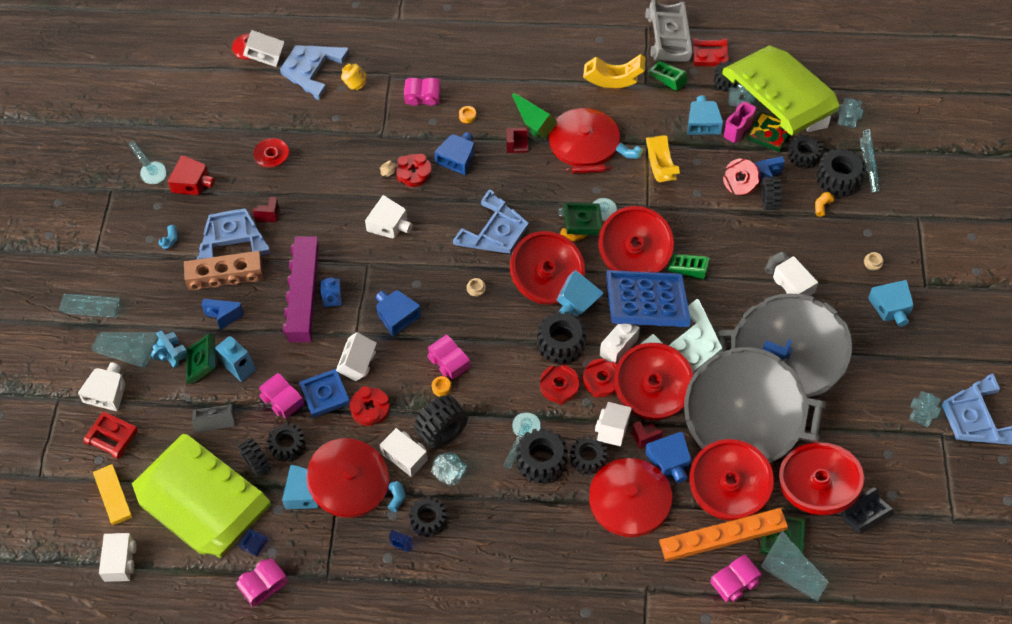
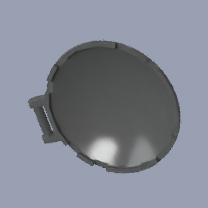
(817, 334)
(750, 399)

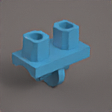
(165, 351)

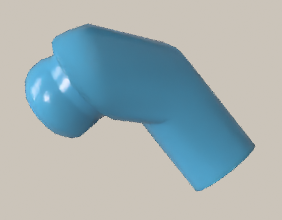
(628, 153)
(171, 239)
(398, 494)

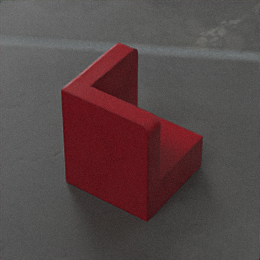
(517, 140)
(268, 212)
(645, 434)

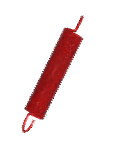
(588, 169)

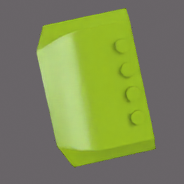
(784, 88)
(199, 497)

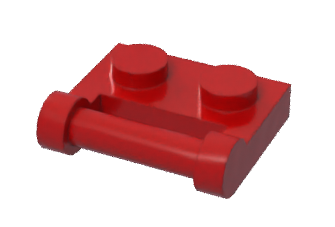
(709, 57)
(114, 429)

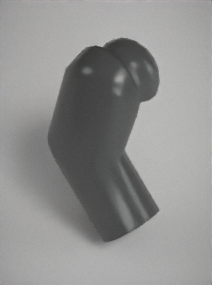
(774, 260)

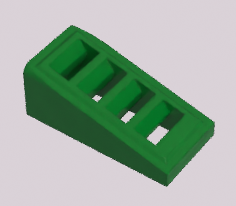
(676, 82)
(701, 261)

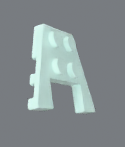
(698, 342)

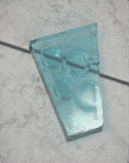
(870, 159)
(126, 346)
(793, 568)

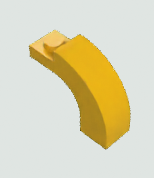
(614, 76)
(660, 159)

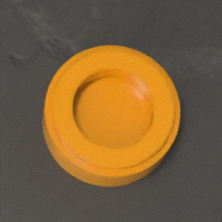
(467, 114)
(441, 386)

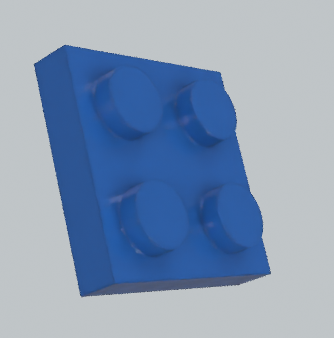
(324, 393)

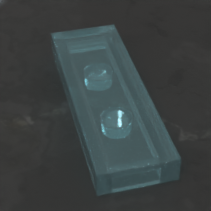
(89, 305)

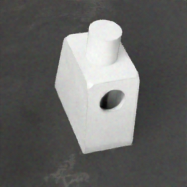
(387, 219)
(104, 388)

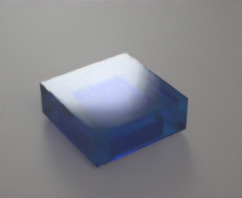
(400, 540)
(252, 542)

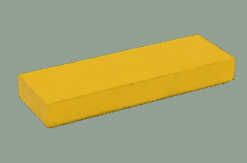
(112, 495)

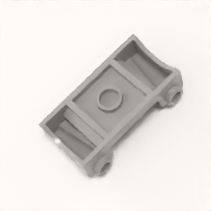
(670, 32)

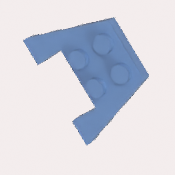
(305, 63)
(229, 229)
(500, 232)
(970, 416)

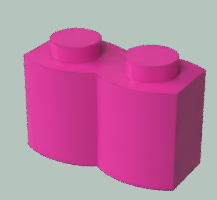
(422, 91)
(739, 122)
(448, 357)
(281, 396)
(736, 578)
(261, 582)

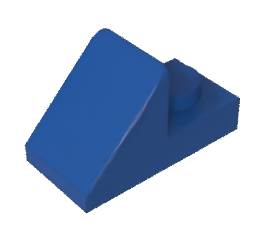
(770, 167)
(224, 311)

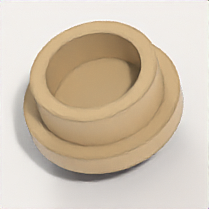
(387, 168)
(873, 261)
(476, 287)

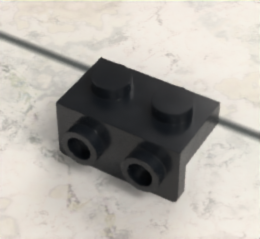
(867, 511)

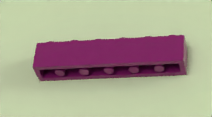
(302, 289)

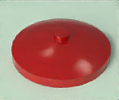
(584, 137)
(636, 240)
(543, 265)
(652, 380)
(347, 477)
(821, 478)
(731, 479)
(630, 497)

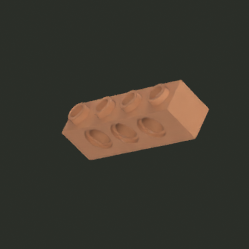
(230, 266)

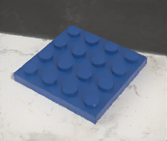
(647, 298)

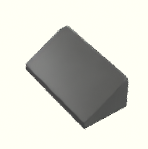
(213, 418)

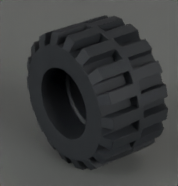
(842, 161)
(565, 325)
(441, 421)
(542, 441)

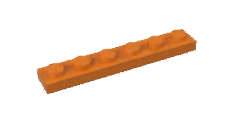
(723, 534)

